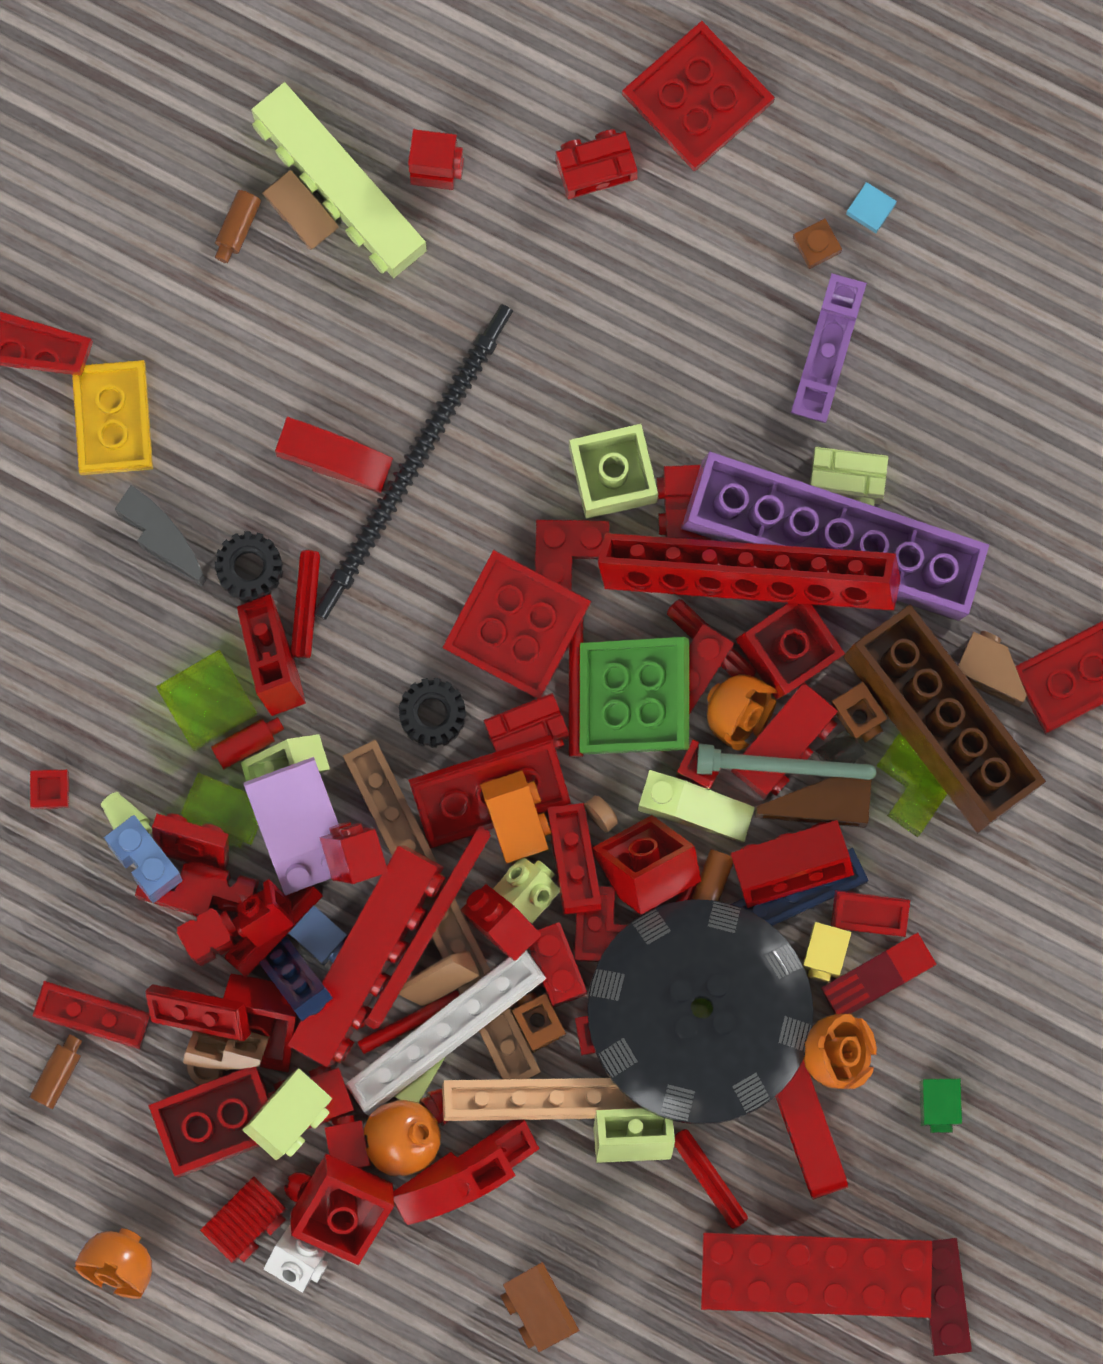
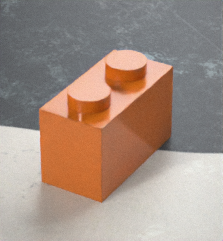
(514, 816)

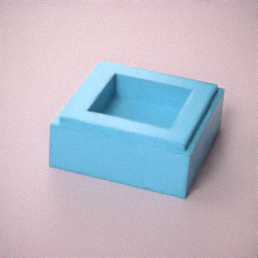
(871, 207)

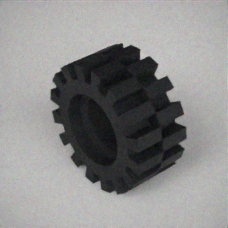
(245, 544)
(432, 690)

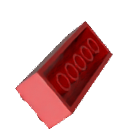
(367, 955)
(817, 1275)

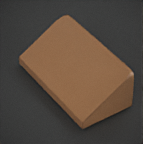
(440, 979)

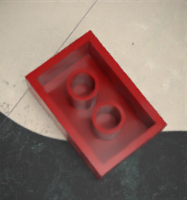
(208, 1120)

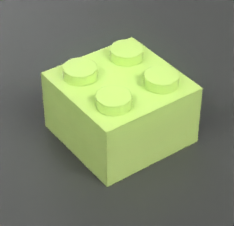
(613, 471)

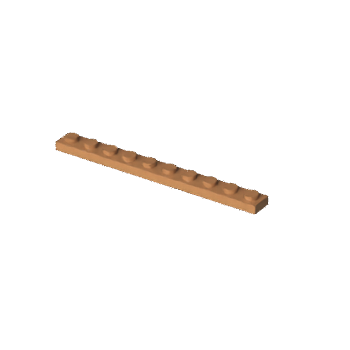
(453, 933)

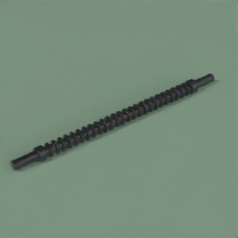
(342, 577)

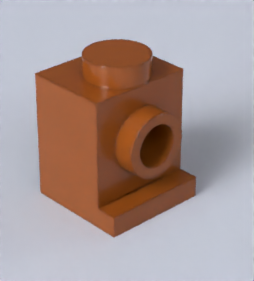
(861, 700)
(544, 1035)

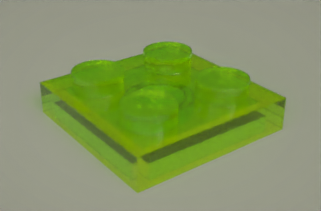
(206, 700)

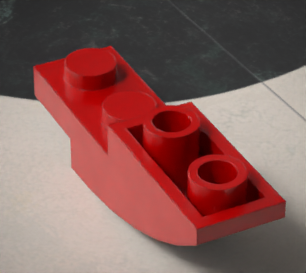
(465, 1178)

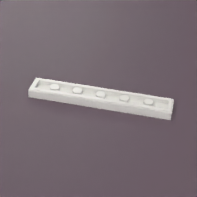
(445, 1032)

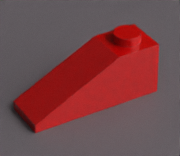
(270, 656)

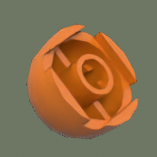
(739, 708)
(840, 1051)
(402, 1137)
(116, 1261)

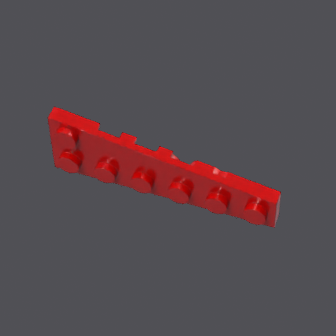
(41, 347)

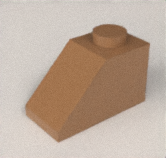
(991, 668)

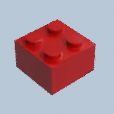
(790, 647)
(342, 1209)

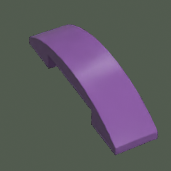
(828, 348)

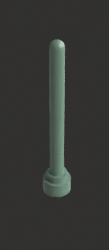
(712, 760)

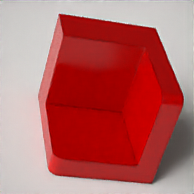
(688, 769)

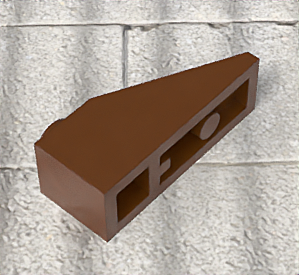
(823, 802)

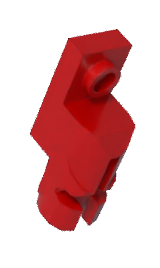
(203, 888)

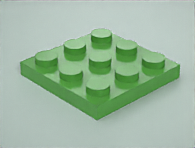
(634, 695)

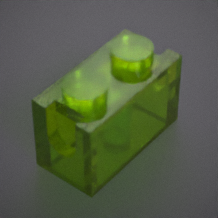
(221, 806)

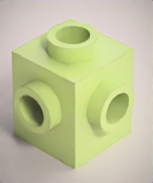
(528, 887)

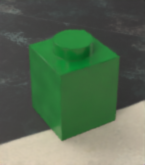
(940, 1104)

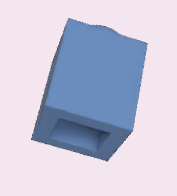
(319, 936)

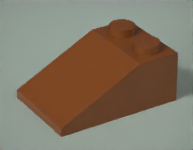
(539, 1307)

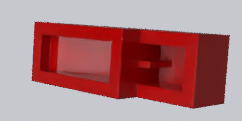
(333, 455)

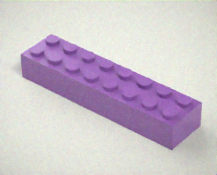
(762, 507)

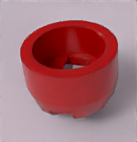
(296, 1186)

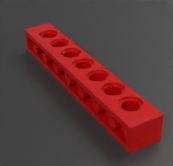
(750, 571)

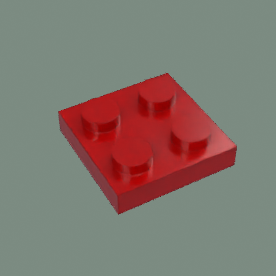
(190, 841)

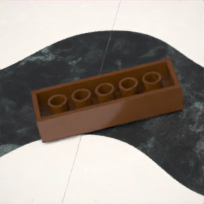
(944, 718)

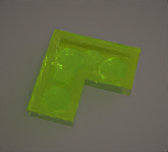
(922, 790)

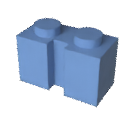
(154, 870)

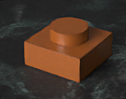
(817, 243)

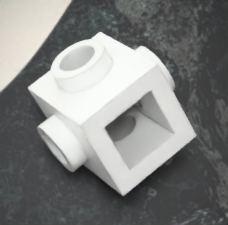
(296, 1261)

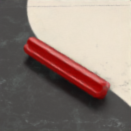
(305, 604)
(691, 622)
(710, 1179)

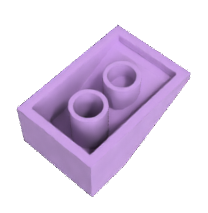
(292, 816)

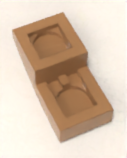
(300, 209)
(225, 1053)

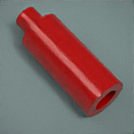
(246, 742)

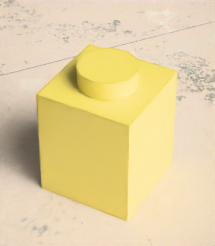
(825, 952)

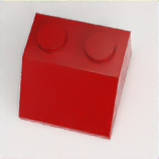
(648, 864)
(268, 1016)

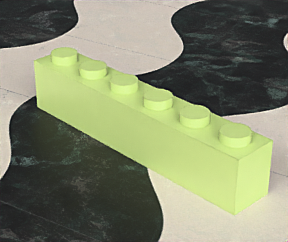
(338, 180)

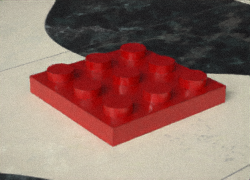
(698, 96)
(517, 624)

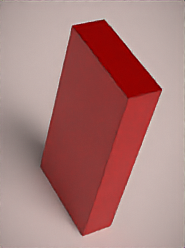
(870, 913)

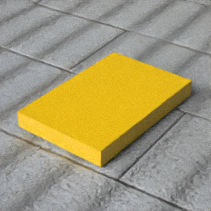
(112, 418)

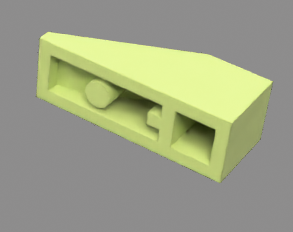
(695, 806)

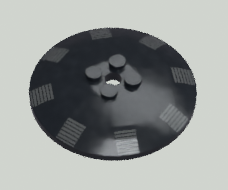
(689, 1064)

